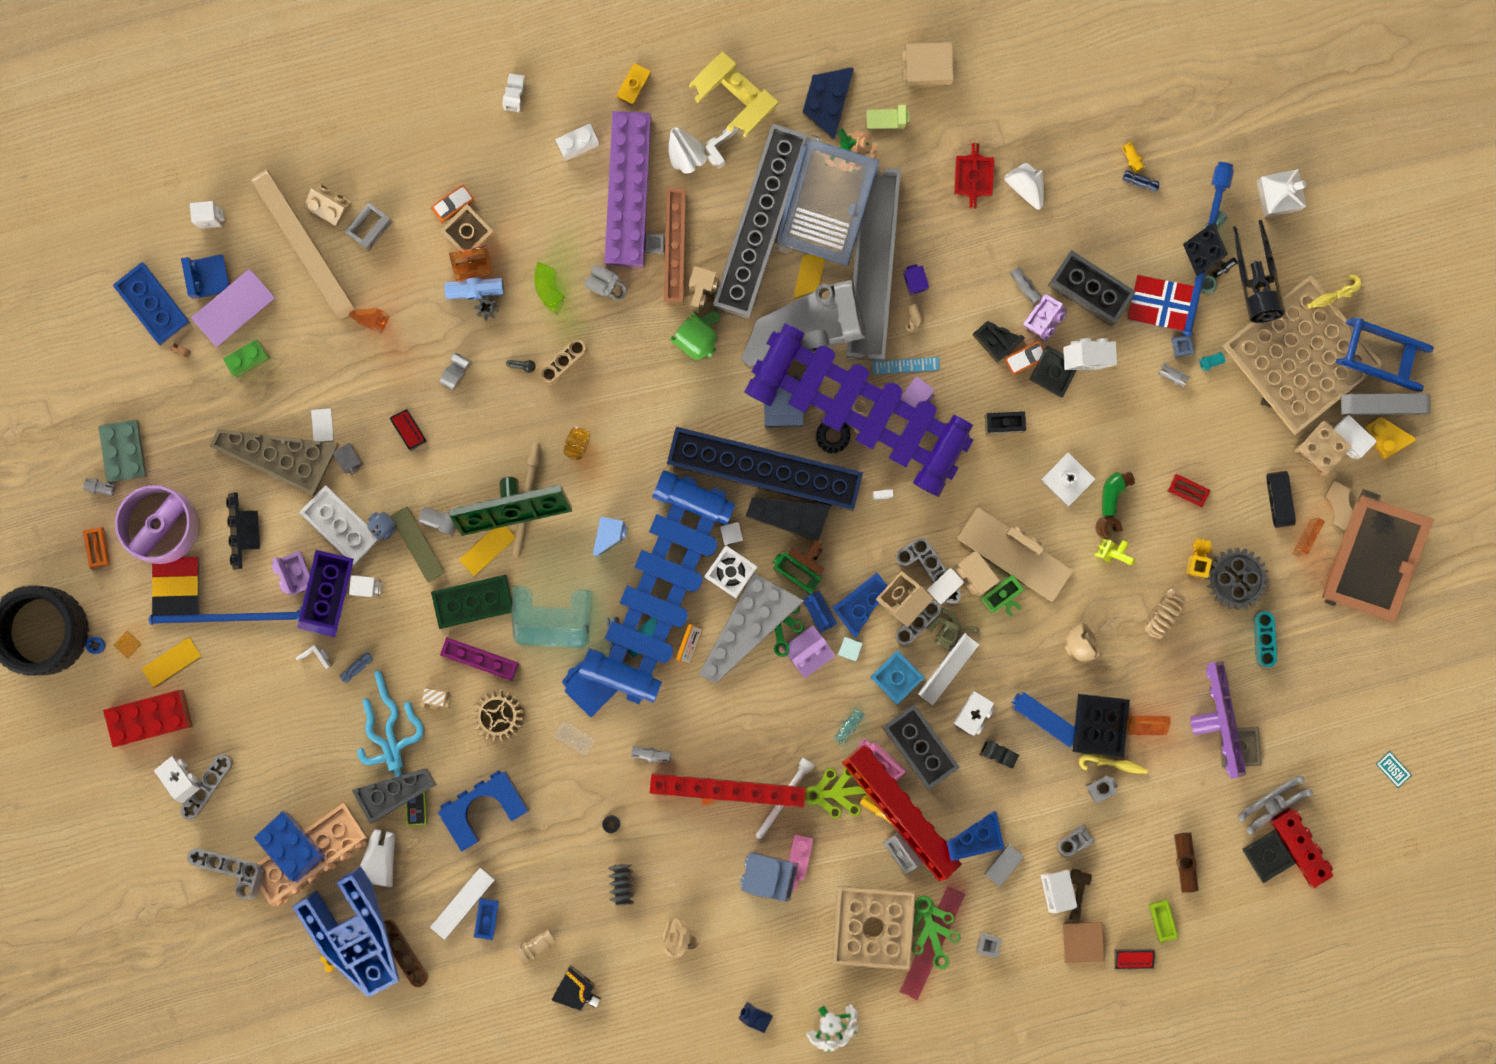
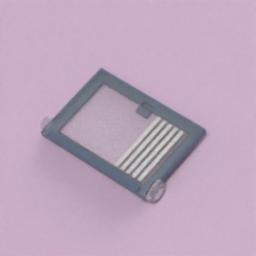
(826, 201)

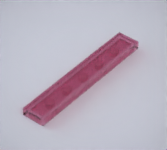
(923, 963)

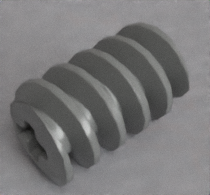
(621, 884)

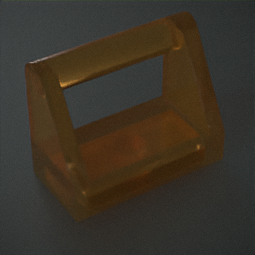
(473, 267)
(370, 318)
(1148, 725)

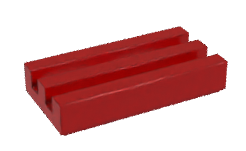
(1173, 484)

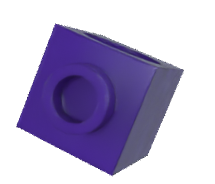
(915, 279)

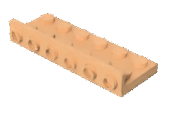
(336, 836)

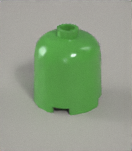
(695, 338)

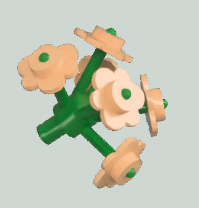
(858, 142)

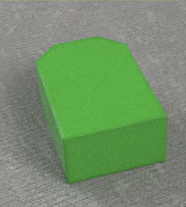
(711, 318)

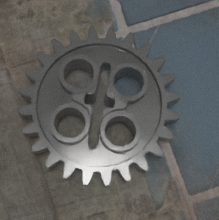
(1249, 566)

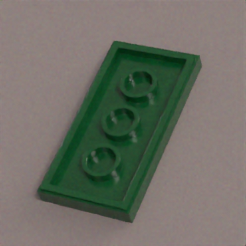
(472, 601)

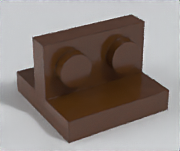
(806, 560)

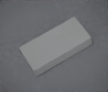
(1004, 865)

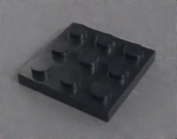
(1100, 725)

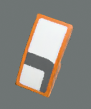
(452, 203)
(1024, 358)

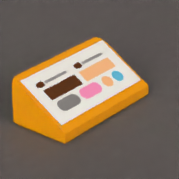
(689, 644)

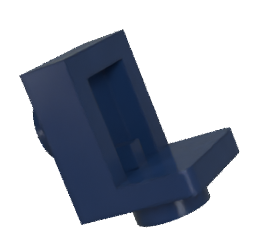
(755, 1017)

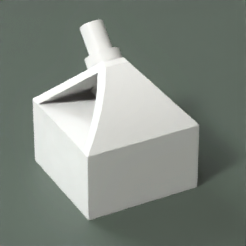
(1281, 193)

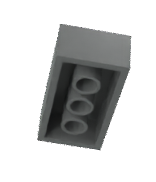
(1109, 294)
(933, 761)

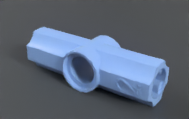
(474, 288)

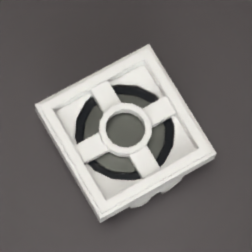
(730, 571)

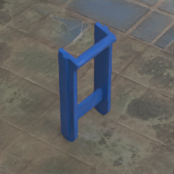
(1407, 360)

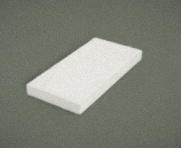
(339, 524)

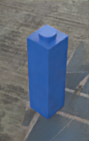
(1044, 718)

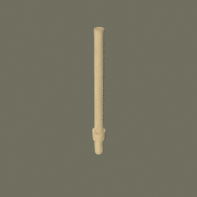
(533, 461)

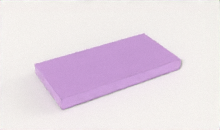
(233, 307)

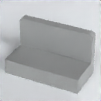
(902, 853)

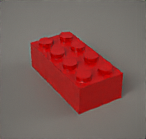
(147, 718)

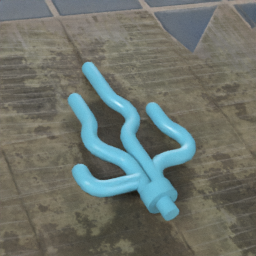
(391, 751)

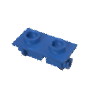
(819, 611)

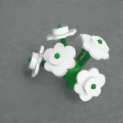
(832, 1024)

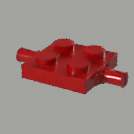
(974, 176)

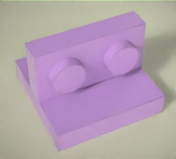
(809, 651)

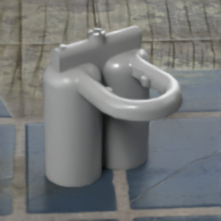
(604, 281)

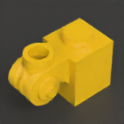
(1198, 563)

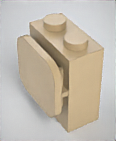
(928, 64)

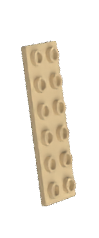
(1015, 554)

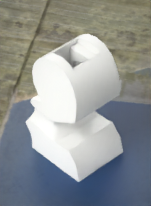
(513, 91)

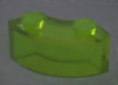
(546, 287)

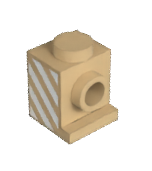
(435, 698)

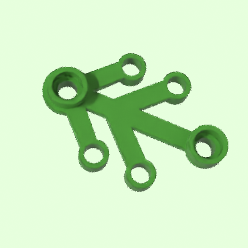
(931, 929)

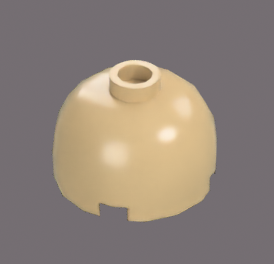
(1081, 643)

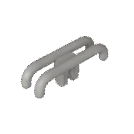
(1274, 803)

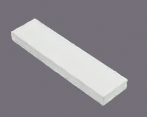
(462, 903)

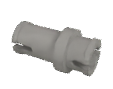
(1174, 375)
(99, 487)

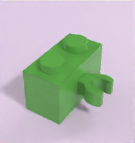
(1003, 595)

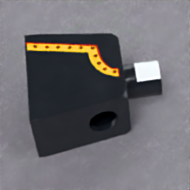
(575, 990)

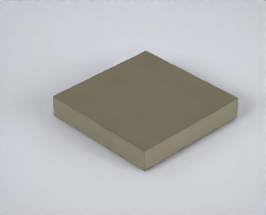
(1250, 746)

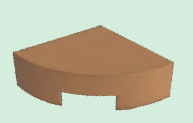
(180, 350)

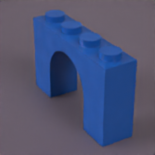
(456, 813)

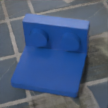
(205, 276)

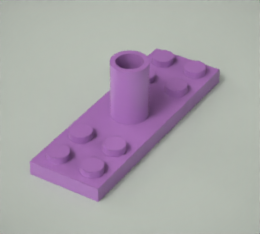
(1222, 720)

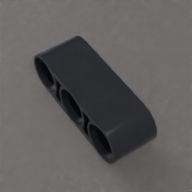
(1280, 499)

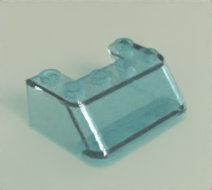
(551, 625)

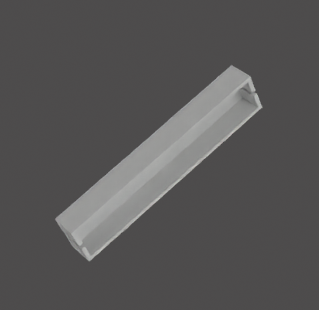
(875, 264)

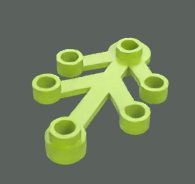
(836, 793)

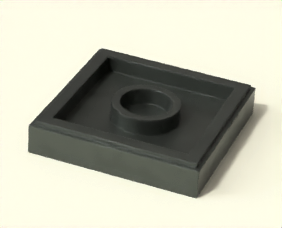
(1051, 372)
(1269, 856)

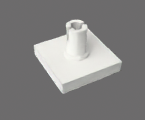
(1068, 479)

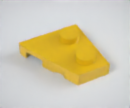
(1388, 437)

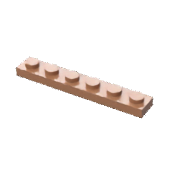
(674, 245)

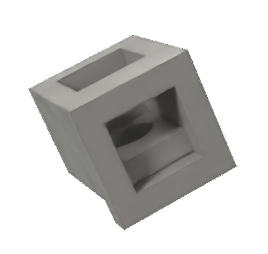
(988, 945)

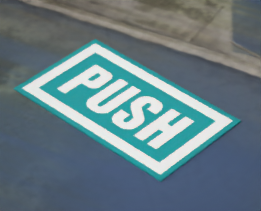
(1393, 769)

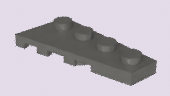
(388, 795)

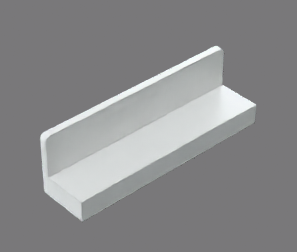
(948, 669)

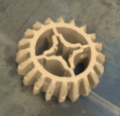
(1165, 613)
(493, 724)

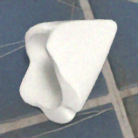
(685, 151)
(1028, 184)

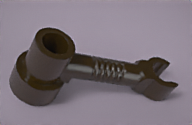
(1080, 879)

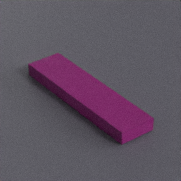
(479, 659)

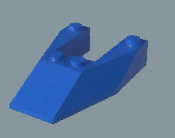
(357, 945)

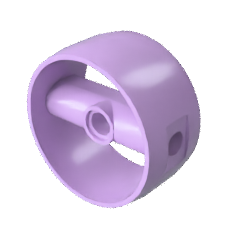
(149, 537)

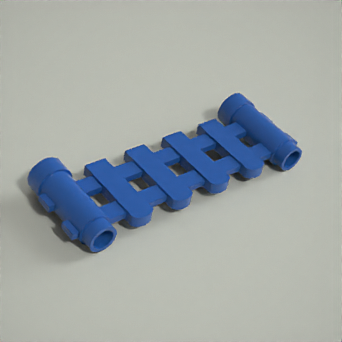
(610, 670)

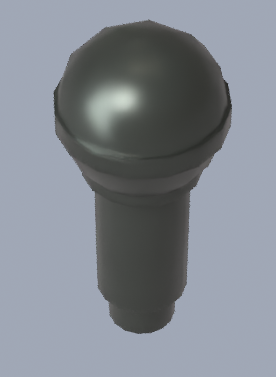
(528, 365)

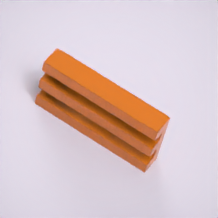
(100, 530)

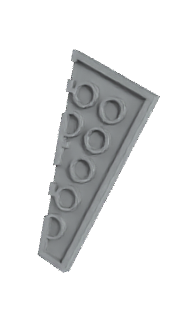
(752, 620)

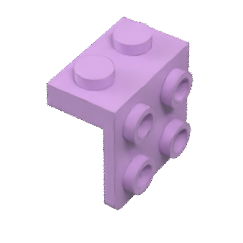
(292, 572)

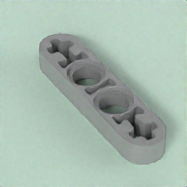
(208, 788)

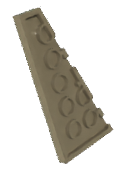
(287, 459)

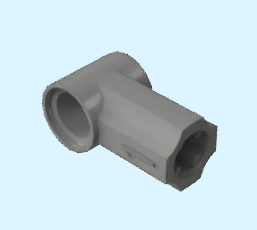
(438, 520)

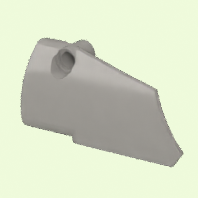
(822, 320)

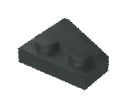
(997, 340)

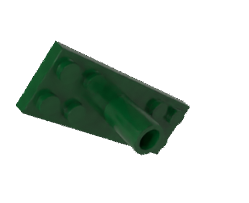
(510, 508)

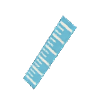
(905, 365)

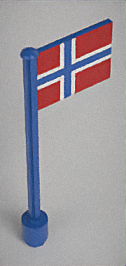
(1174, 303)

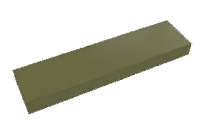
(417, 544)

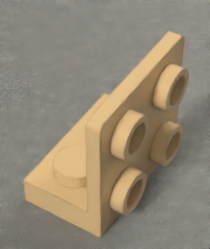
(1323, 448)

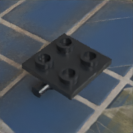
(1207, 250)

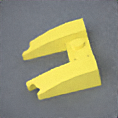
(723, 71)

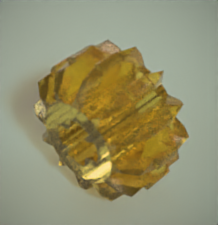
(576, 443)

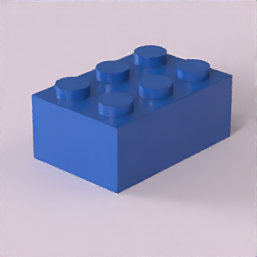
(289, 846)

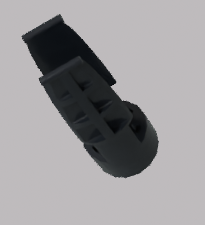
(1263, 305)

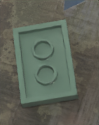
(122, 451)

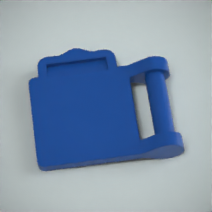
(585, 692)

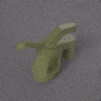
(948, 634)

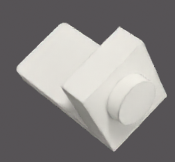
(714, 156)

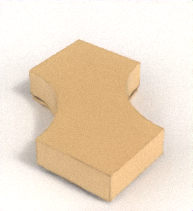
(1339, 499)

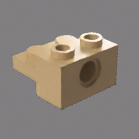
(703, 283)

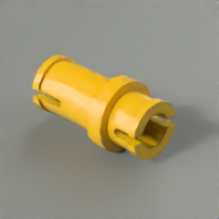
(1134, 159)

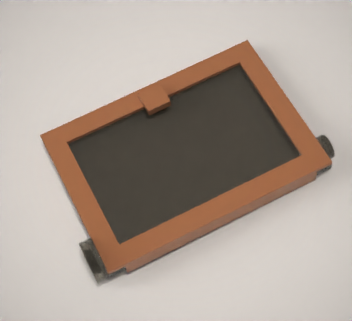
(1377, 557)

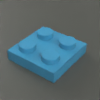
(897, 677)

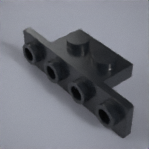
(243, 530)

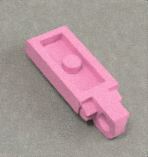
(892, 767)
(800, 854)

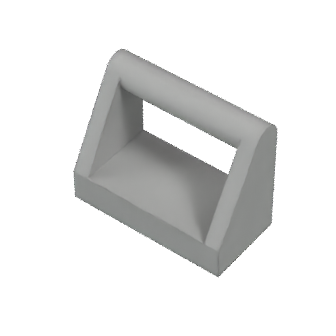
(375, 233)

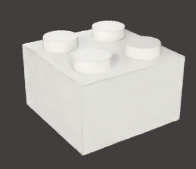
(1090, 354)

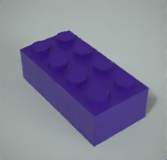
(325, 593)

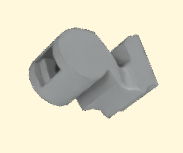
(453, 374)

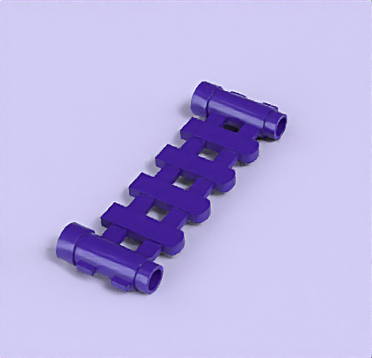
(771, 375)

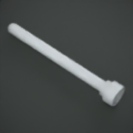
(804, 768)

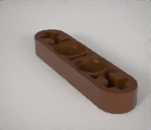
(406, 951)

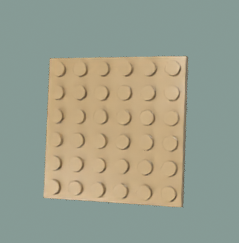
(1297, 355)

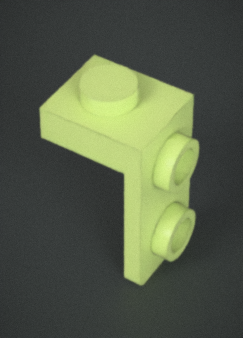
(887, 118)

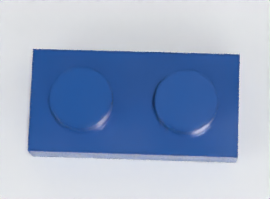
(486, 918)

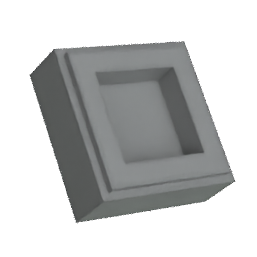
(654, 243)

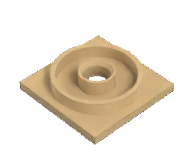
(888, 949)

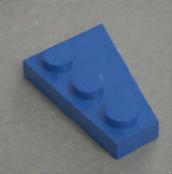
(860, 603)
(977, 839)

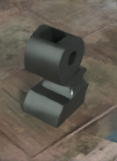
(999, 754)

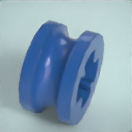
(93, 650)

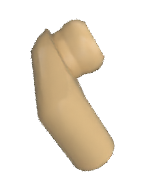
(915, 320)

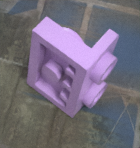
(1045, 317)

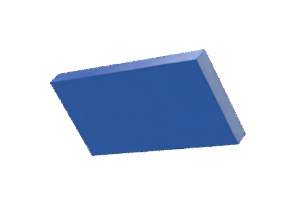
(151, 303)

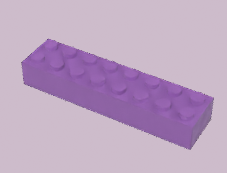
(628, 189)

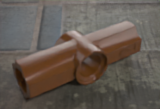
(1187, 875)

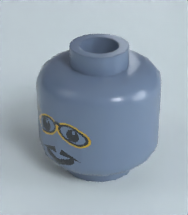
(381, 525)

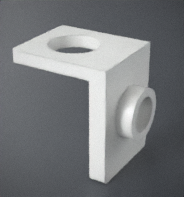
(321, 654)

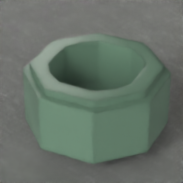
(1209, 284)

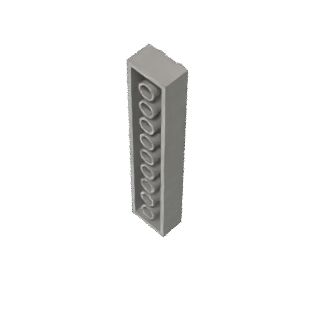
(759, 222)

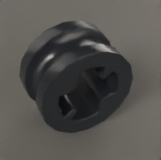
(611, 818)

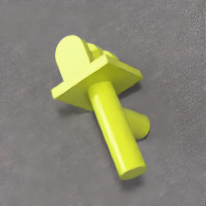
(1108, 550)

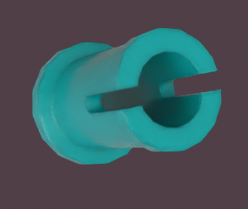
(1211, 361)

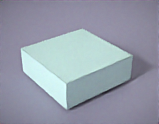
(850, 649)

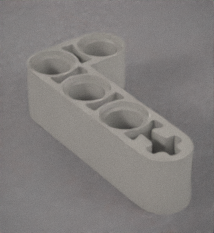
(922, 557)
(225, 866)

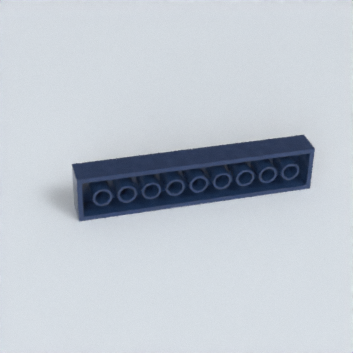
(764, 468)

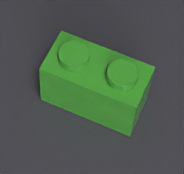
(246, 358)

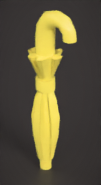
(1346, 291)
(1122, 765)

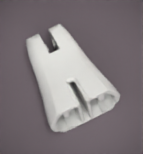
(379, 859)

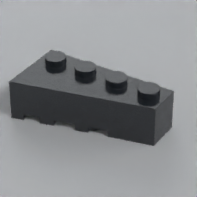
(793, 517)

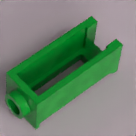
(780, 560)

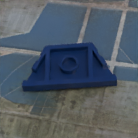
(827, 99)

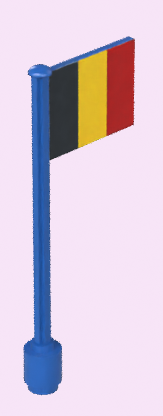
(177, 597)

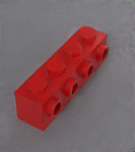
(1301, 847)

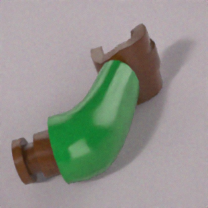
(1112, 488)

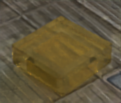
(127, 644)

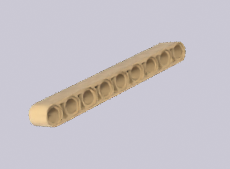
(302, 244)

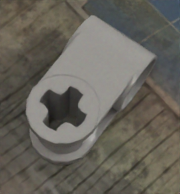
(1076, 840)

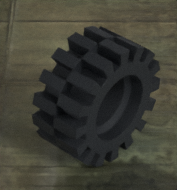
(832, 447)

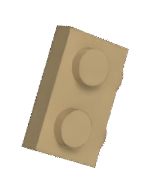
(326, 204)

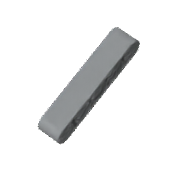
(1385, 404)

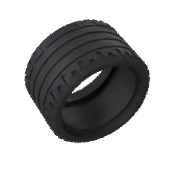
(75, 630)

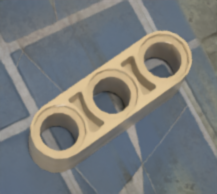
(562, 370)

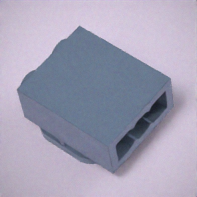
(781, 413)
(768, 876)

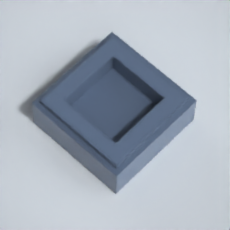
(1182, 346)

